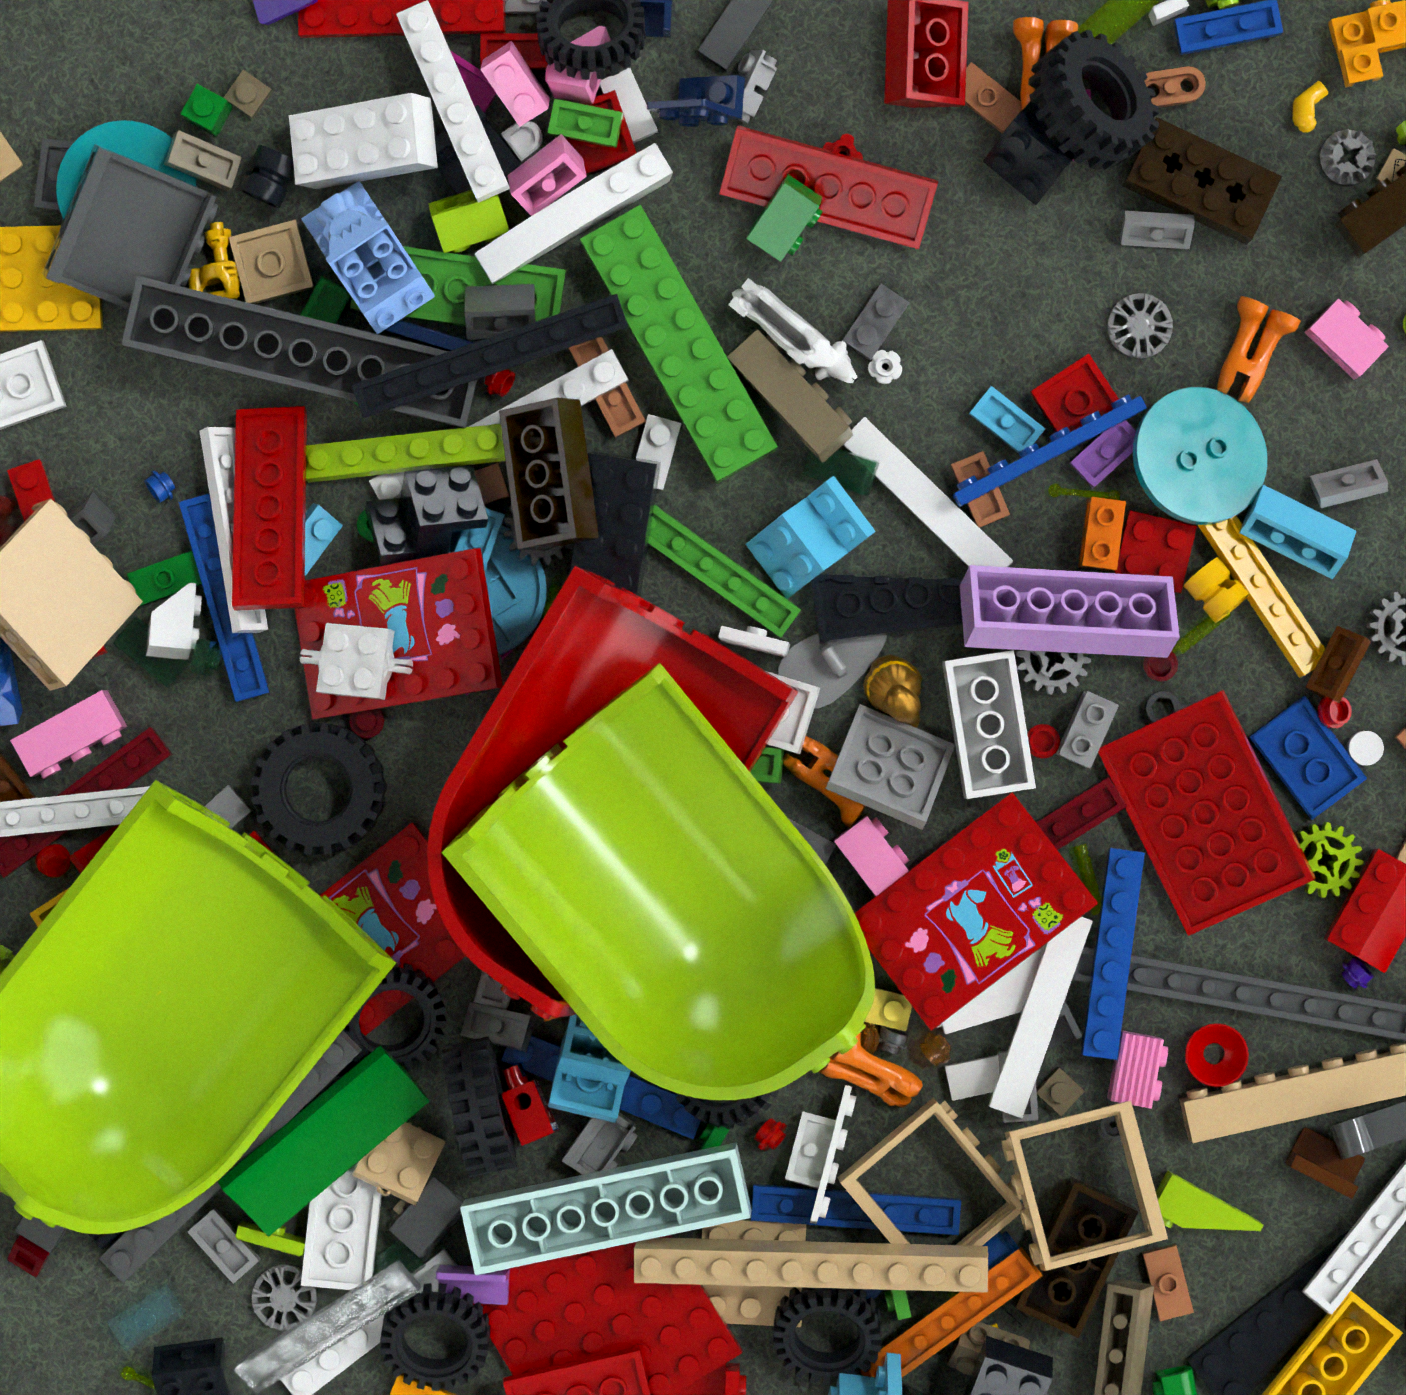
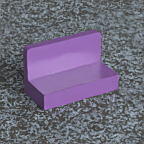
(486, 1288)

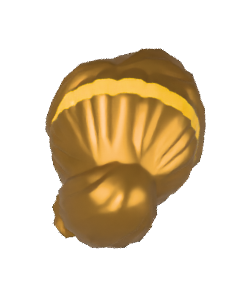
(895, 688)

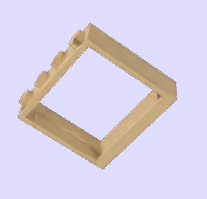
(968, 1142)
(1139, 1174)

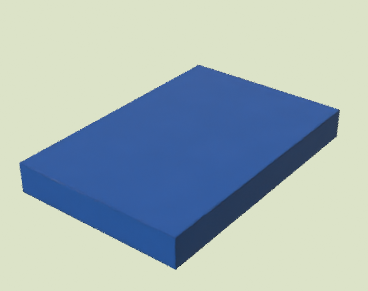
(1307, 757)

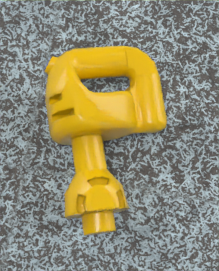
(221, 270)

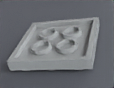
(890, 766)

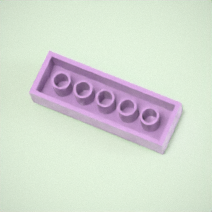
(1068, 611)

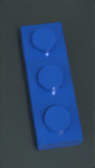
(1228, 27)

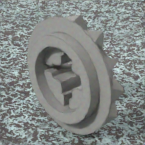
(1346, 172)

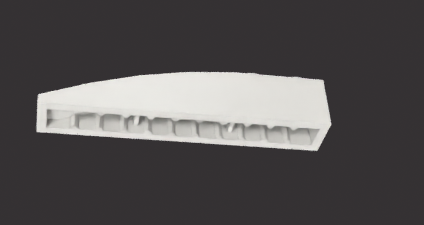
(575, 212)

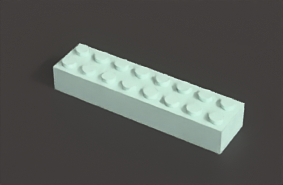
(606, 1209)

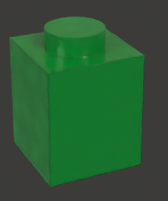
(206, 110)

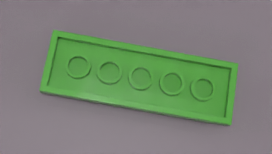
(451, 273)

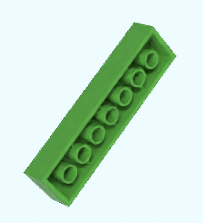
(679, 344)

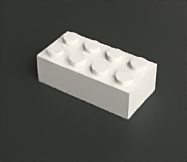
(363, 141)
(988, 724)

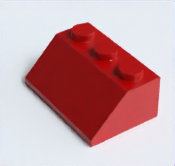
(926, 53)
(1374, 913)

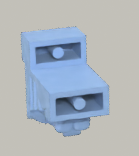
(367, 257)

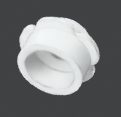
(881, 375)

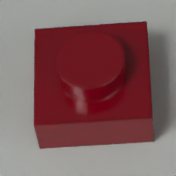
(28, 1256)

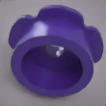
(1356, 973)

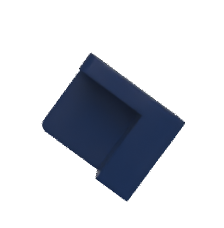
(657, 17)

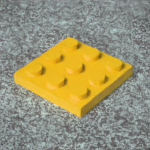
(28, 297)

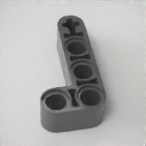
(1370, 1131)

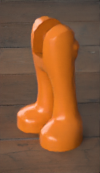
(1029, 33)
(1276, 326)
(815, 777)
(883, 1078)

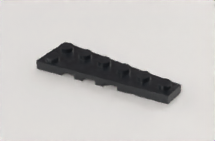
(880, 605)
(1261, 1336)

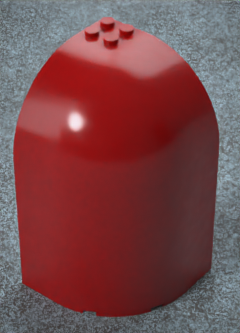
(576, 662)

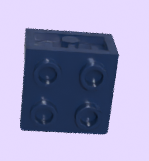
(704, 99)

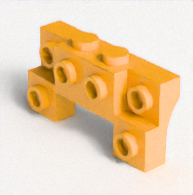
(1364, 35)

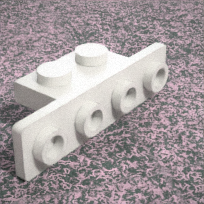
(815, 1150)

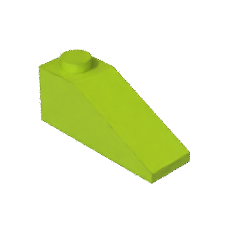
(1197, 1209)

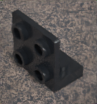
(449, 163)
(190, 1368)

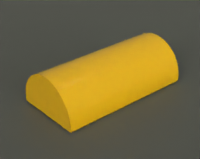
(1337, 1352)

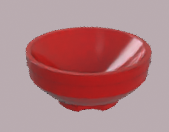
(1234, 1059)

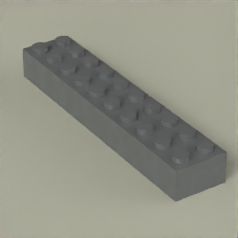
(278, 347)

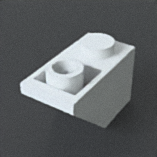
(171, 625)

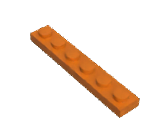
(959, 1314)

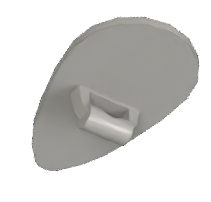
(830, 665)

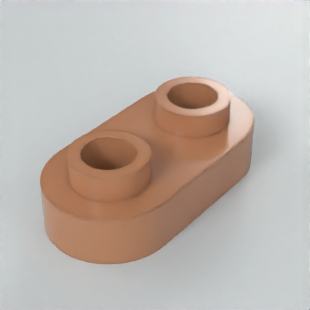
(1169, 86)

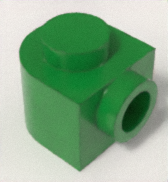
(1175, 1381)

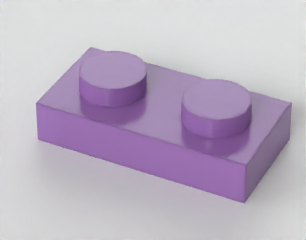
(1104, 453)

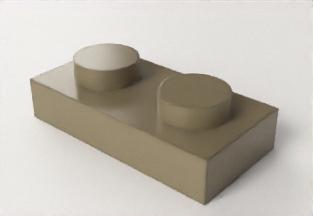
(202, 160)

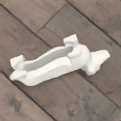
(793, 332)

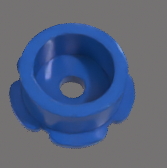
(160, 486)

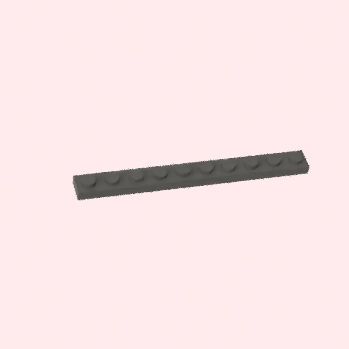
(1258, 995)
(142, 1242)

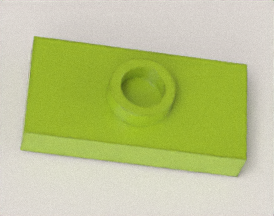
(278, 1240)

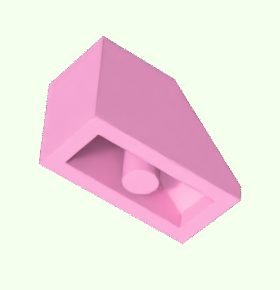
(576, 88)

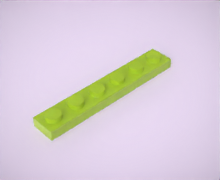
(404, 453)

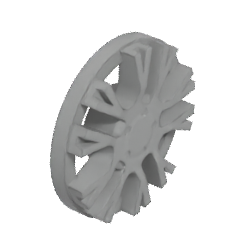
(1140, 325)
(282, 1297)

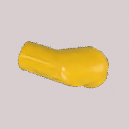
(1304, 107)

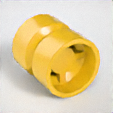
(1216, 590)

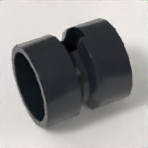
(268, 176)

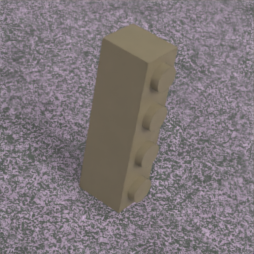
(791, 396)
(1124, 1338)

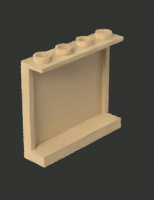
(58, 596)

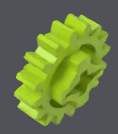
(1340, 854)

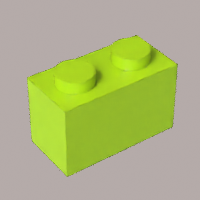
(464, 221)

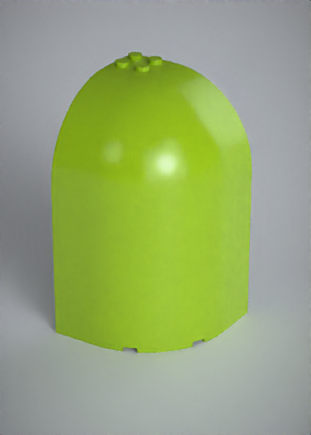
(673, 902)
(146, 1099)

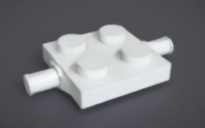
(355, 661)

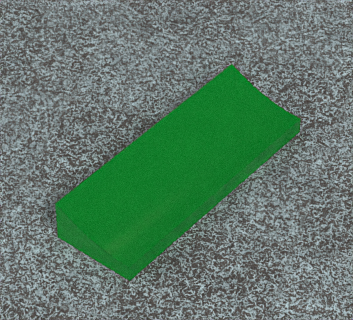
(324, 1140)

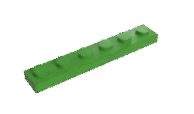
(721, 573)

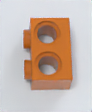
(1102, 534)

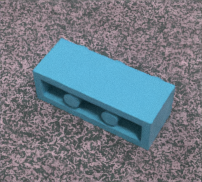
(1298, 532)

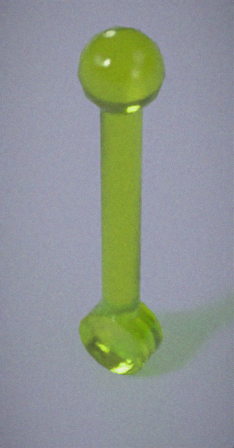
(1055, 490)
(130, 1374)

